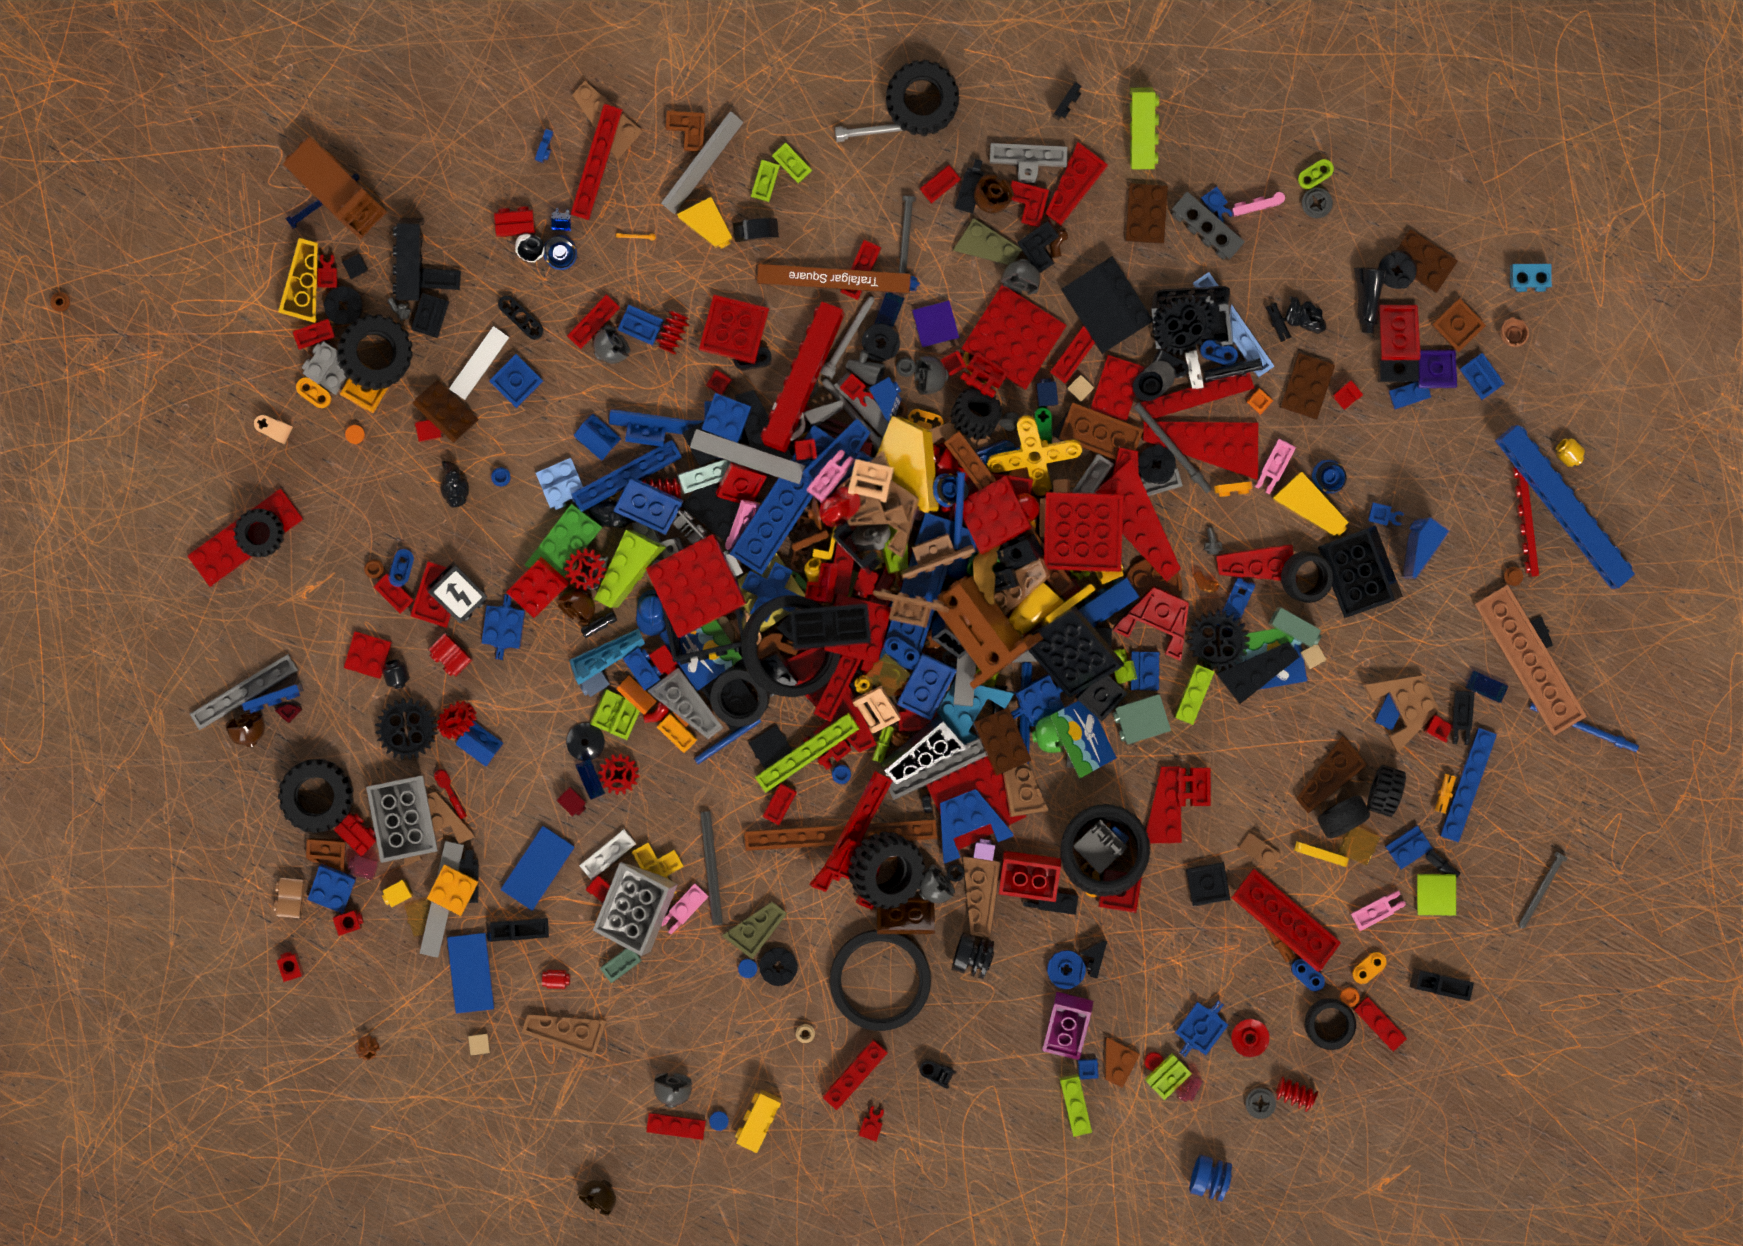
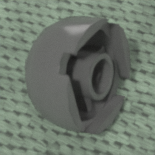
(1021, 276)
(609, 346)
(930, 375)
(935, 886)
(672, 1089)

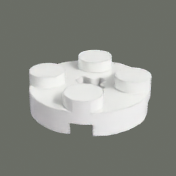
(1194, 369)

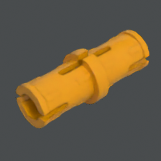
(1445, 793)

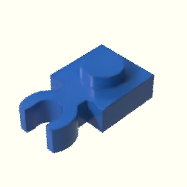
(543, 151)
(1215, 202)
(1382, 514)

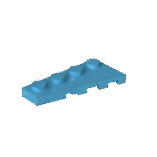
(601, 657)

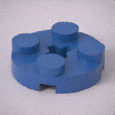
(1072, 978)

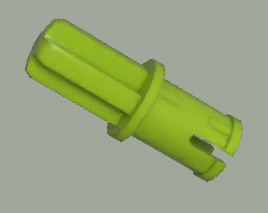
(883, 744)

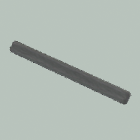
(711, 868)

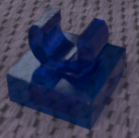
(561, 221)

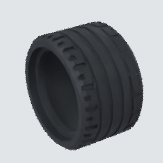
(1115, 814)

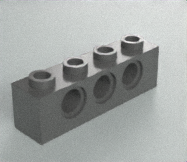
(1233, 241)

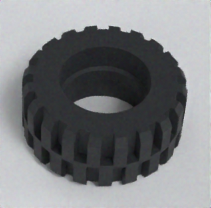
(929, 72)
(388, 330)
(315, 769)
(904, 881)

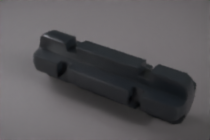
(598, 624)

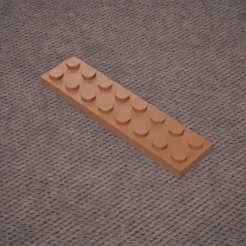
(1530, 660)

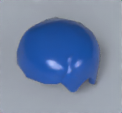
(958, 568)

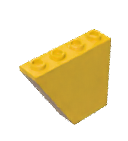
(912, 457)

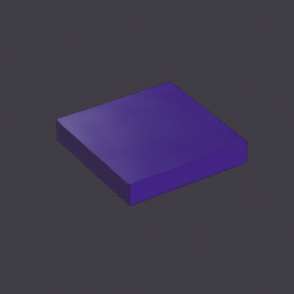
(935, 324)
(1437, 369)

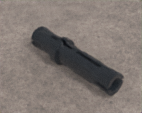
(1234, 369)

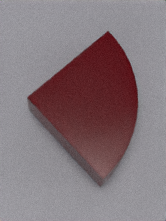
(288, 712)

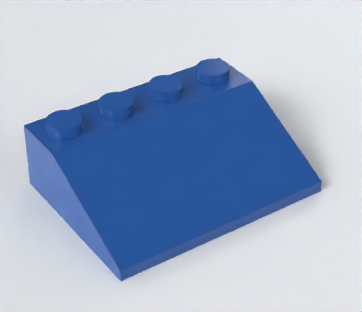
(1421, 544)

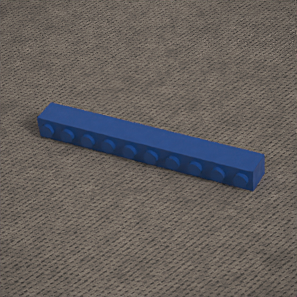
(1565, 507)

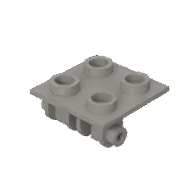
(686, 517)
(1100, 846)

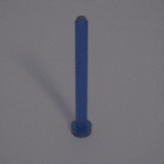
(309, 209)

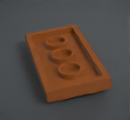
(1099, 432)

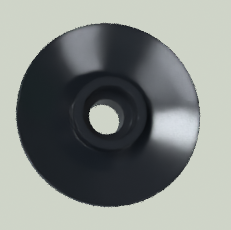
(592, 734)

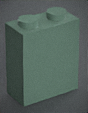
(1295, 627)
(1141, 719)

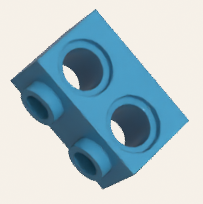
(1530, 272)

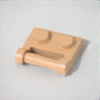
(872, 474)
(881, 706)

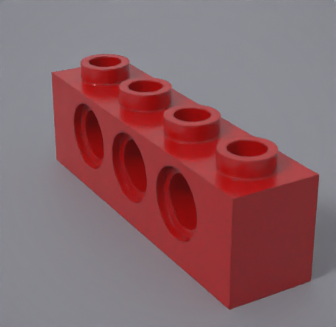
(855, 1074)

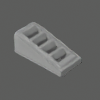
(821, 414)

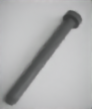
(906, 232)
(1542, 889)

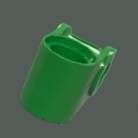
(1044, 427)

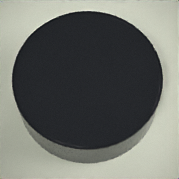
(927, 803)

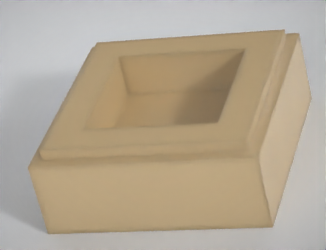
(1080, 388)
(1313, 656)
(479, 1044)

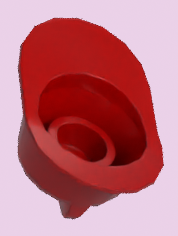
(839, 507)

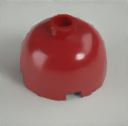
(945, 461)

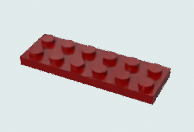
(222, 555)
(1286, 920)

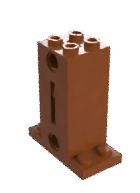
(334, 187)
(982, 629)

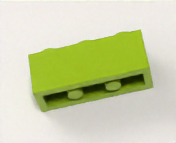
(1194, 694)
(1075, 1105)

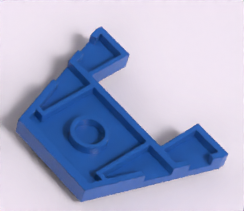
(964, 815)

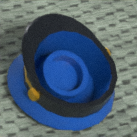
(560, 252)
(1329, 476)
(945, 489)

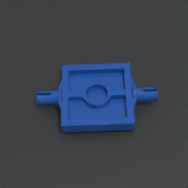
(503, 627)
(1038, 700)
(1201, 1028)

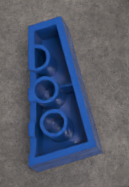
(1108, 601)

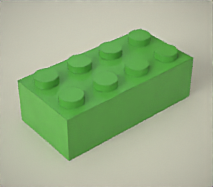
(571, 532)

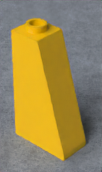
(1309, 503)

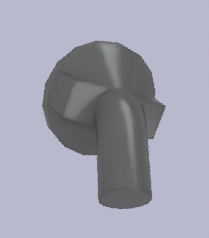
(401, 310)
(1009, 421)
(1212, 546)

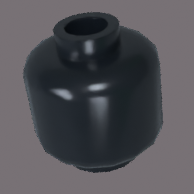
(395, 674)

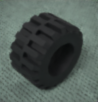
(971, 424)
(242, 533)
(1386, 790)

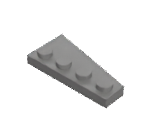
(684, 701)

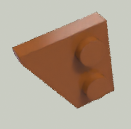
(327, 852)
(1119, 1062)

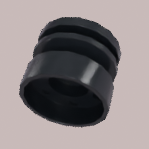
(973, 955)

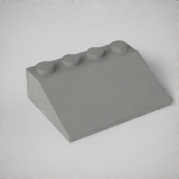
(402, 819)
(635, 908)

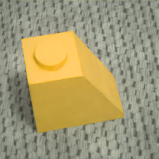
(707, 222)

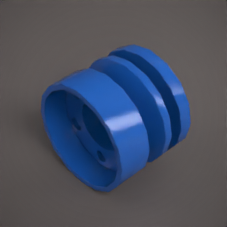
(1211, 1178)

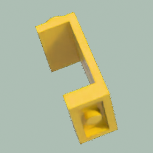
(825, 554)

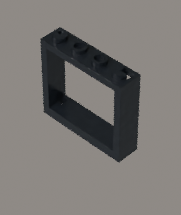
(702, 654)

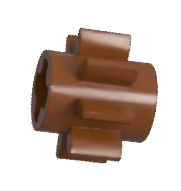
(367, 1047)

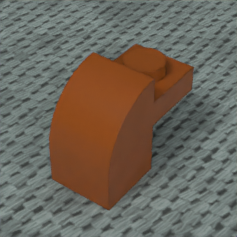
(772, 643)

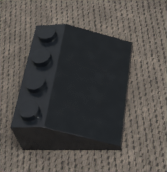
(1107, 305)
(1361, 571)

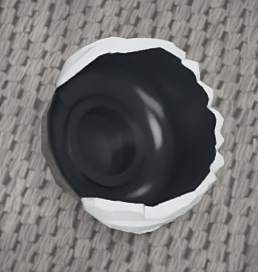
(529, 247)

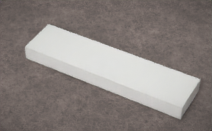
(479, 363)

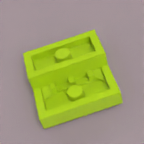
(615, 715)
(1436, 894)

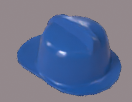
(650, 614)

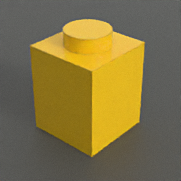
(397, 893)

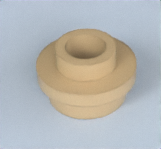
(809, 1038)

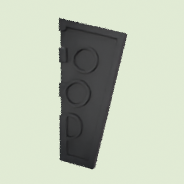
(1257, 671)

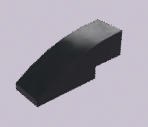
(517, 929)
(1441, 984)

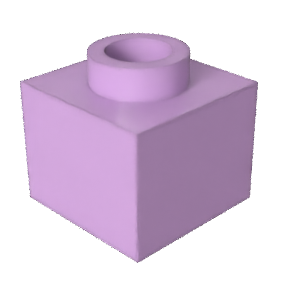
(984, 850)

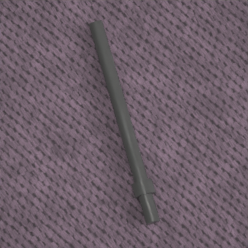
(1196, 475)

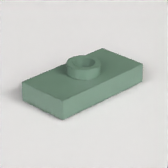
(620, 964)

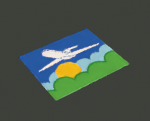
(706, 637)
(1268, 639)
(1083, 738)

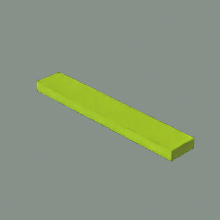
(807, 752)

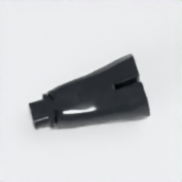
(1369, 288)

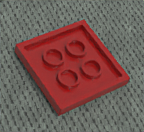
(734, 329)
(994, 515)
(878, 621)

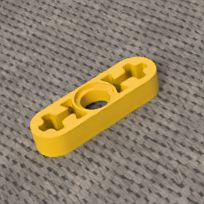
(1321, 854)

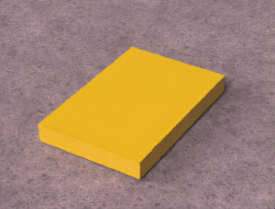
(1068, 604)

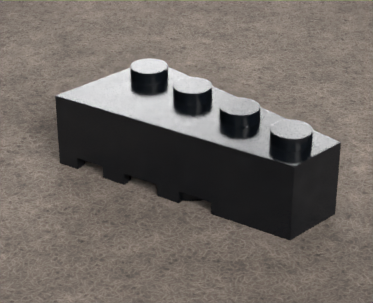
(408, 259)
(756, 422)
(923, 750)

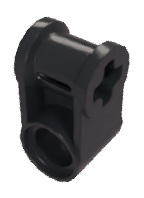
(1173, 361)
(938, 1073)

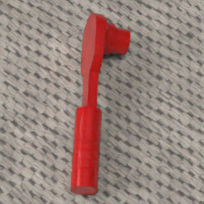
(444, 781)

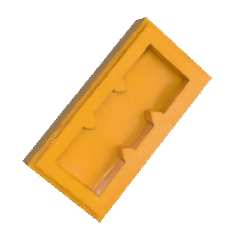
(677, 733)

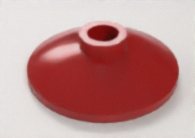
(1257, 1044)

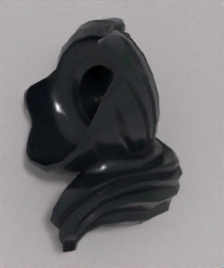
(1305, 316)
(454, 485)
(604, 514)

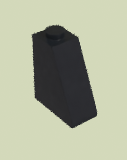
(944, 636)

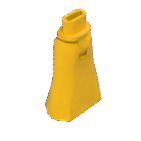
(1034, 608)

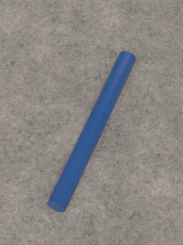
(959, 510)
(725, 741)

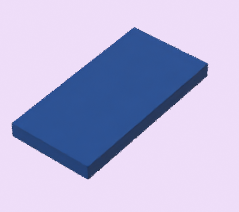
(537, 868)
(470, 973)

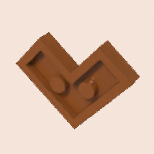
(690, 123)

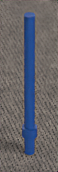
(1618, 741)

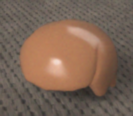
(1514, 332)

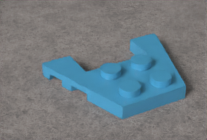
(962, 717)

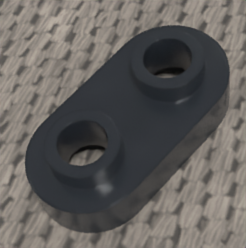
(758, 364)

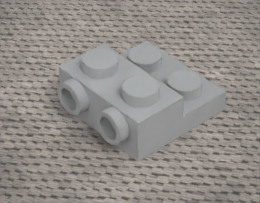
(325, 368)

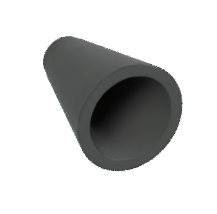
(866, 371)

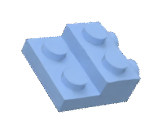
(559, 483)

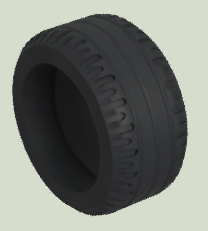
(1324, 582)
(1344, 817)
(1348, 1033)

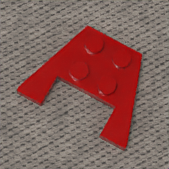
(1161, 612)
(839, 865)

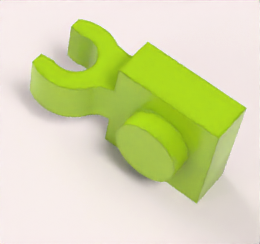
(1127, 672)

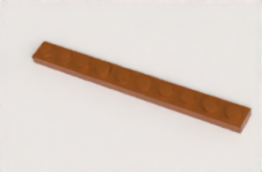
(983, 477)
(830, 834)

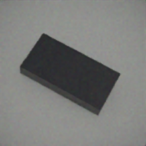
(441, 279)

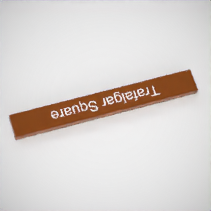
(834, 278)

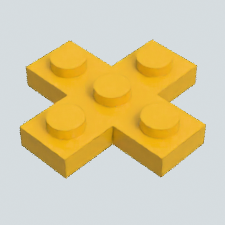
(662, 866)

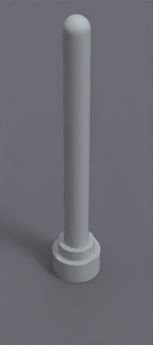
(843, 133)
(829, 368)
(851, 411)

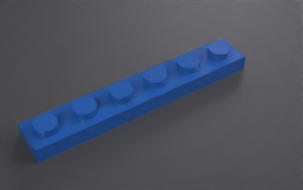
(617, 480)
(1468, 785)

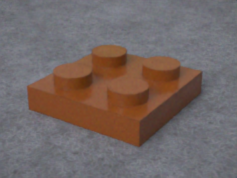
(1458, 325)

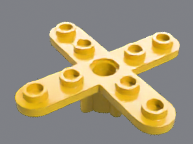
(1034, 455)

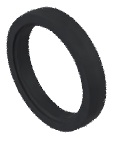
(750, 656)
(873, 1023)

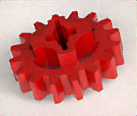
(593, 565)
(456, 720)
(612, 766)

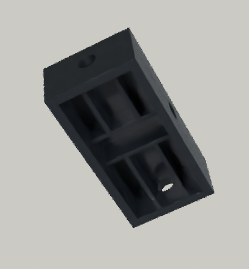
(830, 626)

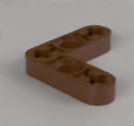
(803, 535)

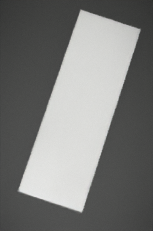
(607, 854)

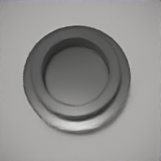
(906, 367)

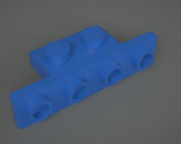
(646, 428)

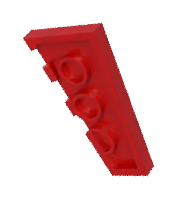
(1079, 177)
(1165, 814)

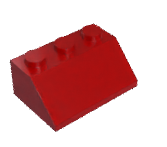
(1029, 876)

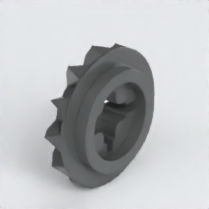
(1319, 194)
(1267, 1109)

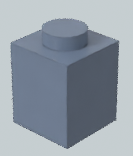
(594, 684)

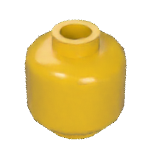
(1570, 452)
(812, 568)

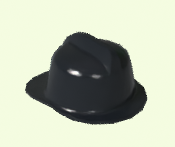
(1154, 381)

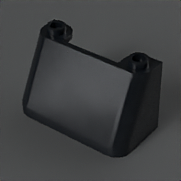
(1217, 299)

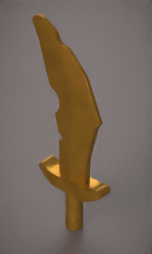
(984, 575)

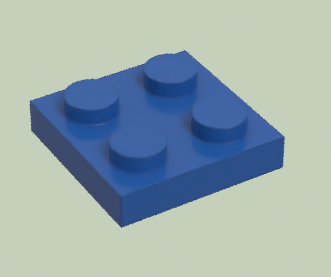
(516, 381)
(726, 418)
(332, 888)

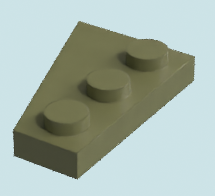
(987, 244)
(756, 929)

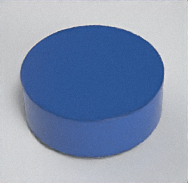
(841, 774)
(747, 968)
(719, 1120)

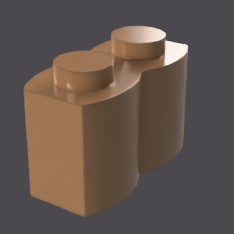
(290, 897)

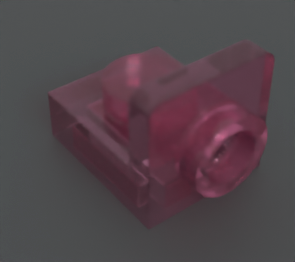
(1192, 1088)

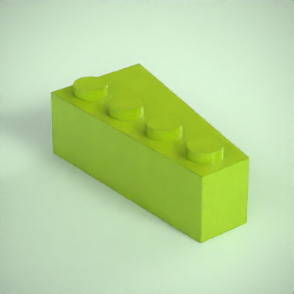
(1143, 128)
(627, 567)

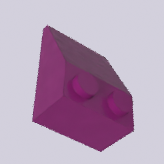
(1068, 1025)

